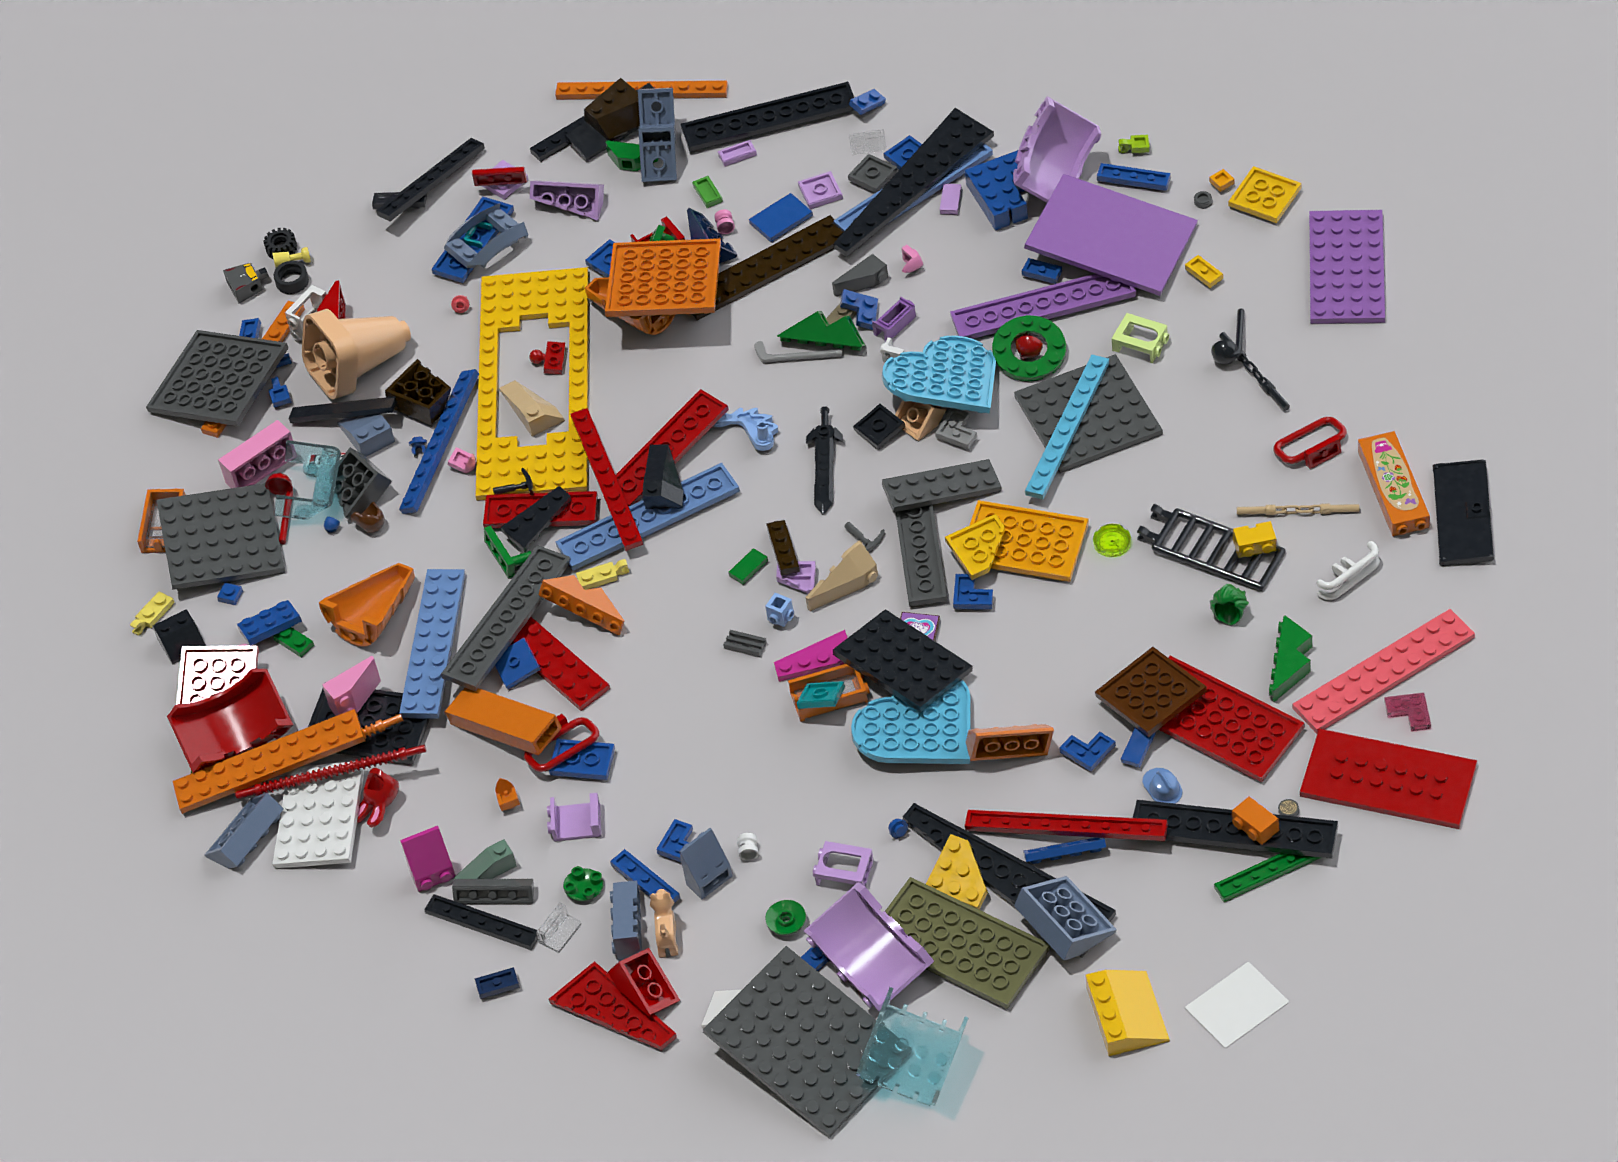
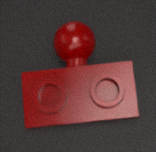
(553, 358)

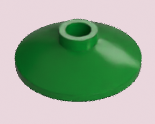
(783, 911)

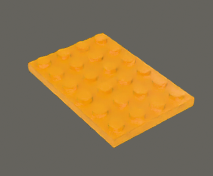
(1035, 540)

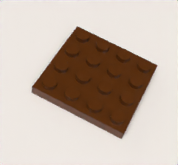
(1150, 691)

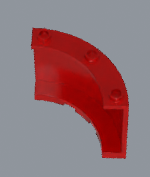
(230, 721)

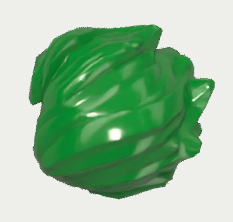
(1229, 604)

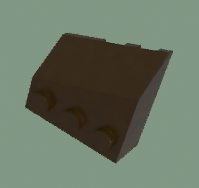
(419, 393)

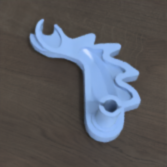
(757, 426)

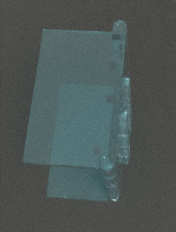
(909, 1053)

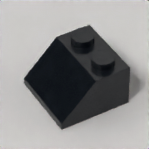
(177, 632)

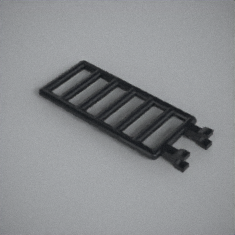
(1170, 519)

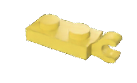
(602, 574)
(152, 612)

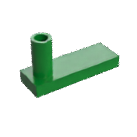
(498, 550)

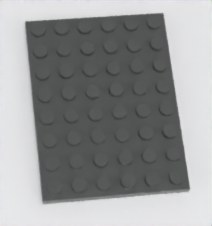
(799, 1039)

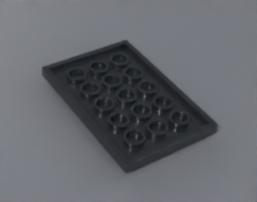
(902, 660)
(379, 706)

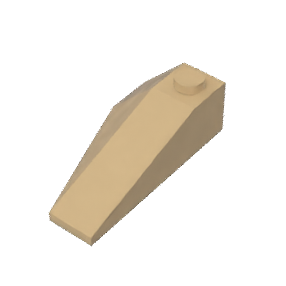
(530, 408)
(850, 575)

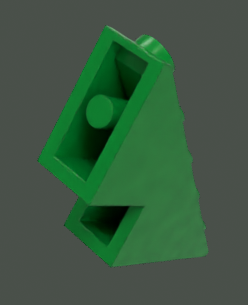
(819, 330)
(1290, 659)

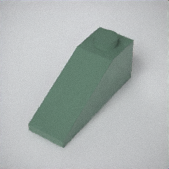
(489, 863)

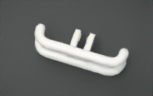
(1351, 574)

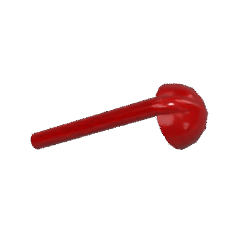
(1028, 346)
(281, 485)

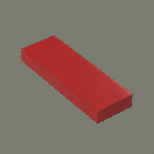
(499, 176)

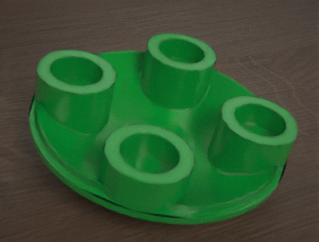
(583, 884)

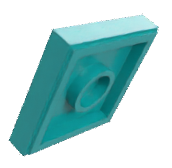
(821, 694)

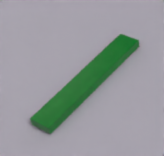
(1260, 874)

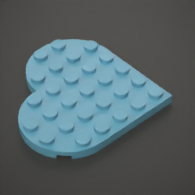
(946, 374)
(900, 734)

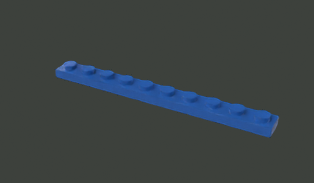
(439, 441)

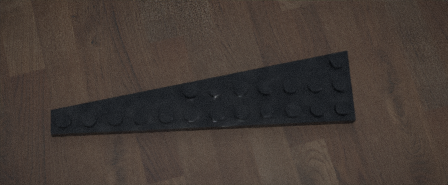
(939, 155)
(998, 868)

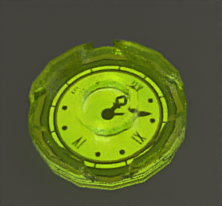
(1112, 540)

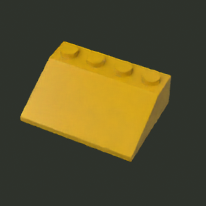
(1125, 1010)

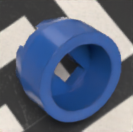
(331, 524)

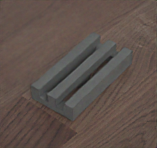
(746, 641)

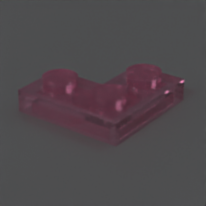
(1412, 706)

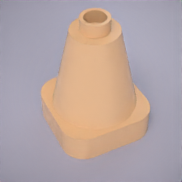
(345, 349)

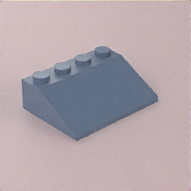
(1063, 916)

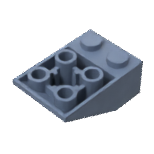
(704, 864)

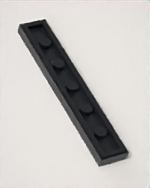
(342, 409)
(482, 922)

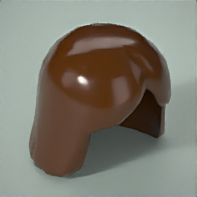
(370, 520)

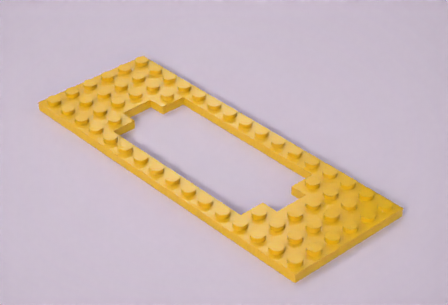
(504, 303)

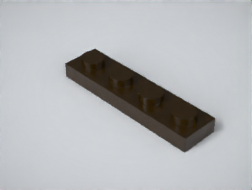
(782, 547)

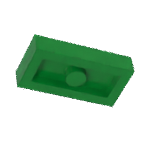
(294, 641)

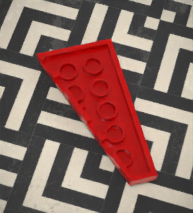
(597, 998)

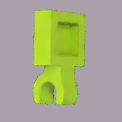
(1136, 143)

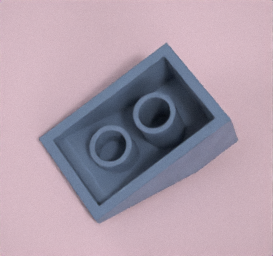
(367, 433)

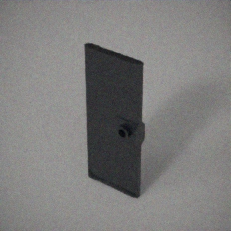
(1463, 512)

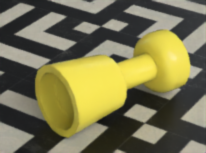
(282, 257)

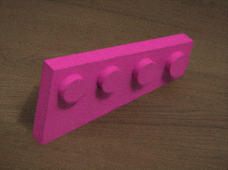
(810, 659)

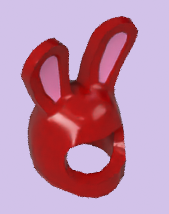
(378, 793)

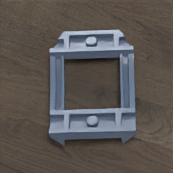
(509, 229)

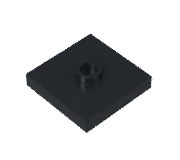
(879, 426)

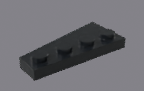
(530, 522)

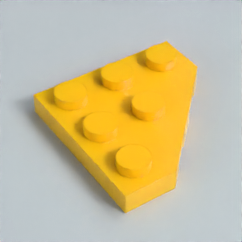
(977, 545)
(958, 873)

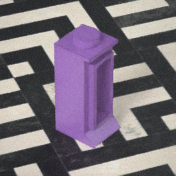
(895, 319)

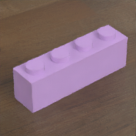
(575, 197)

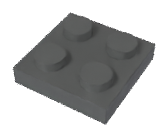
(872, 173)

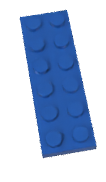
(450, 267)

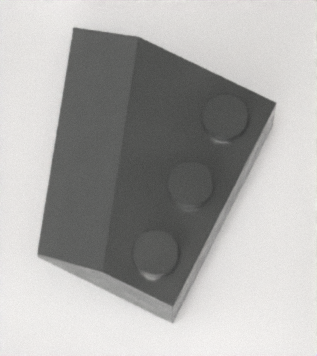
(359, 483)

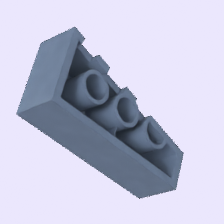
(626, 919)

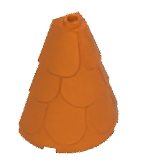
(653, 325)
(367, 606)

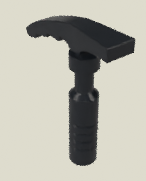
(512, 487)

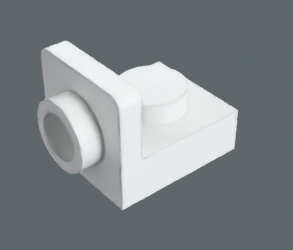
(887, 350)

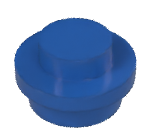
(898, 828)

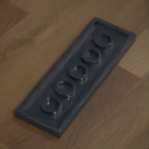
(590, 142)

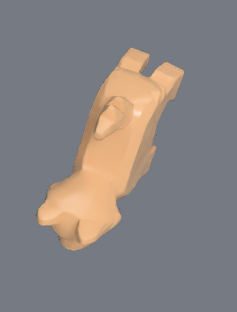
(664, 922)

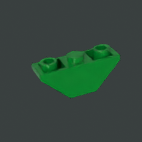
(625, 155)

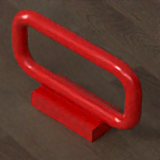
(1317, 453)
(565, 727)

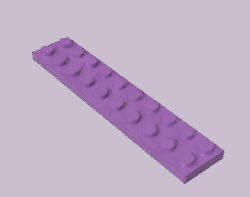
(1043, 302)

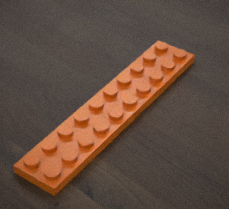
(268, 761)

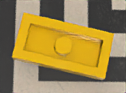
(1204, 271)

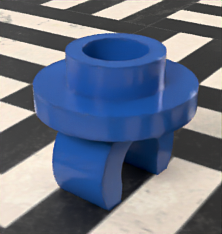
(418, 442)

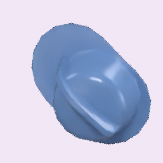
(1162, 785)

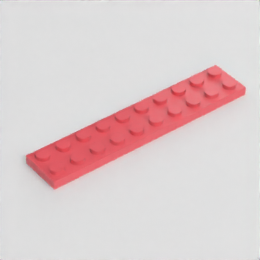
(1383, 671)

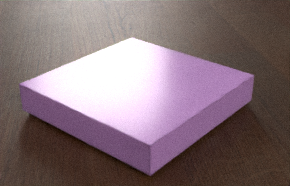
(820, 190)

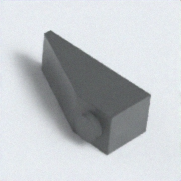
(862, 276)

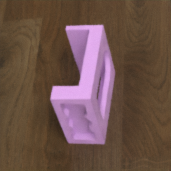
(822, 872)

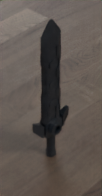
(824, 458)

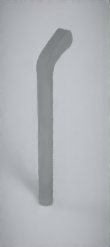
(767, 358)

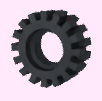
(277, 237)

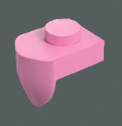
(912, 259)
(462, 461)

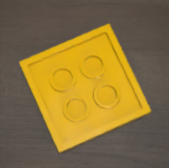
(1264, 194)

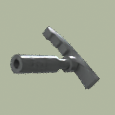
(869, 545)

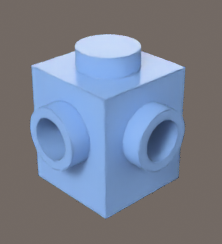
(779, 610)

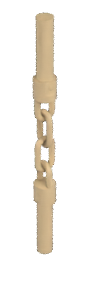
(1324, 509)

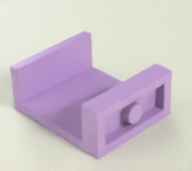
(575, 820)

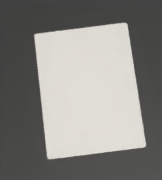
(1237, 1004)

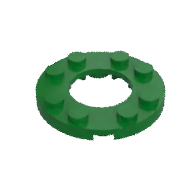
(1027, 370)

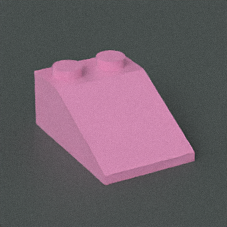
(352, 687)

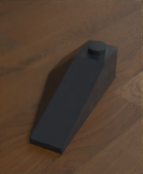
(661, 480)

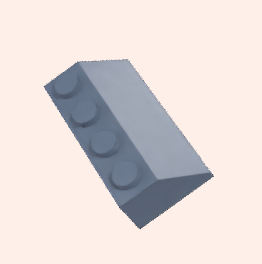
(245, 831)

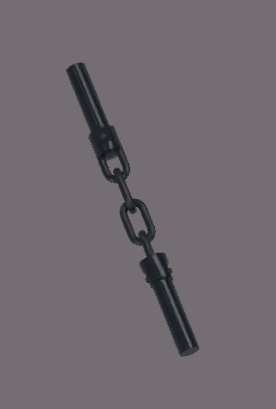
(1267, 385)

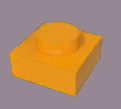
(1221, 180)

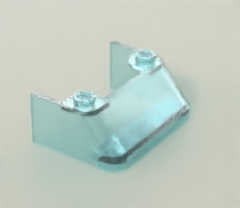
(317, 462)

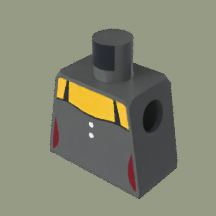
(244, 280)

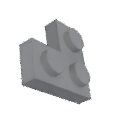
(953, 429)

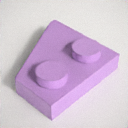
(802, 580)

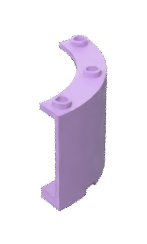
(1053, 147)
(867, 946)

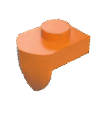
(506, 794)

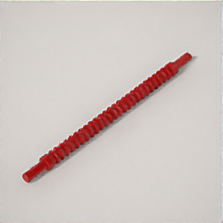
(402, 754)

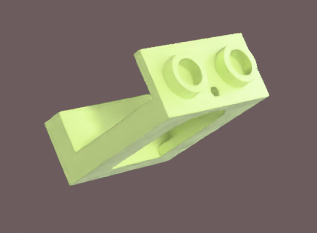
(1122, 338)

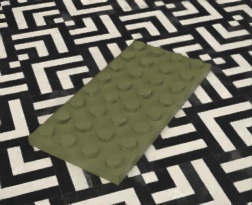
(967, 943)

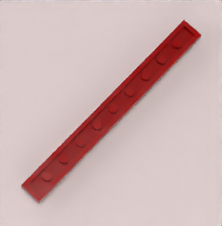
(606, 479)
(1066, 825)

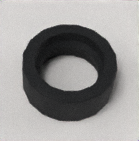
(293, 286)

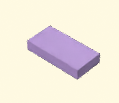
(737, 153)
(950, 198)

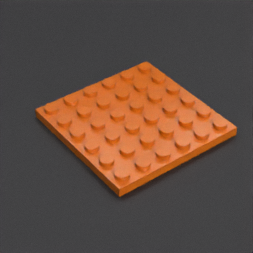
(663, 277)

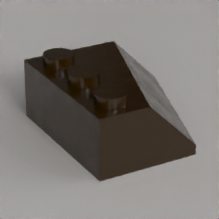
(614, 111)

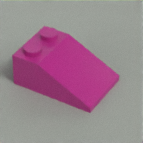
(427, 858)

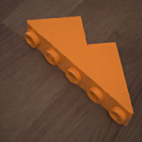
(589, 603)

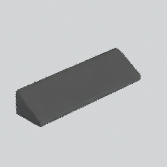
(493, 891)

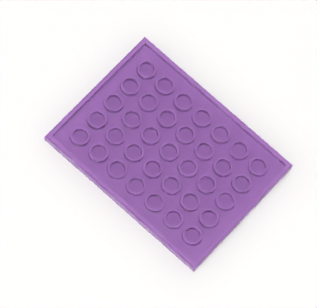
(1111, 234)

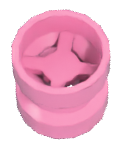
(724, 221)

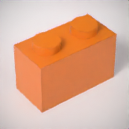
(1255, 820)

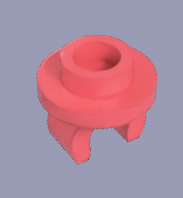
(460, 304)

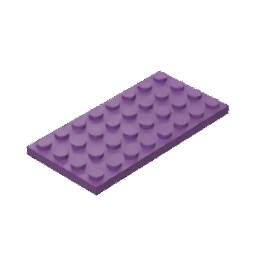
(1346, 267)

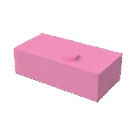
(256, 456)

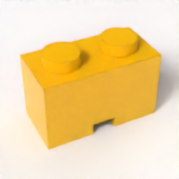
(1254, 540)

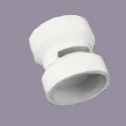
(747, 846)

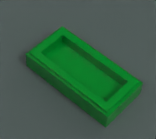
(748, 566)

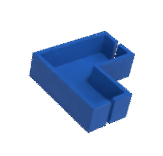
(995, 190)

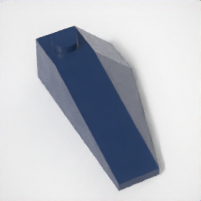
(701, 228)

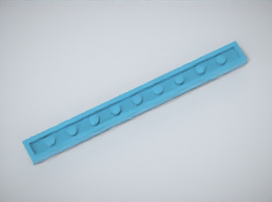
(1067, 427)

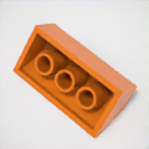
(1009, 742)

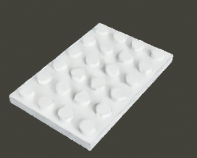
(318, 819)

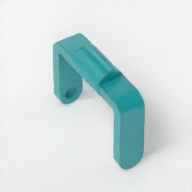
(470, 232)

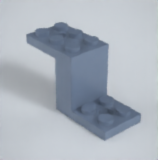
(657, 134)

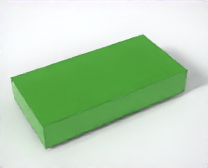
(707, 191)

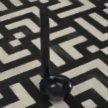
(1226, 351)

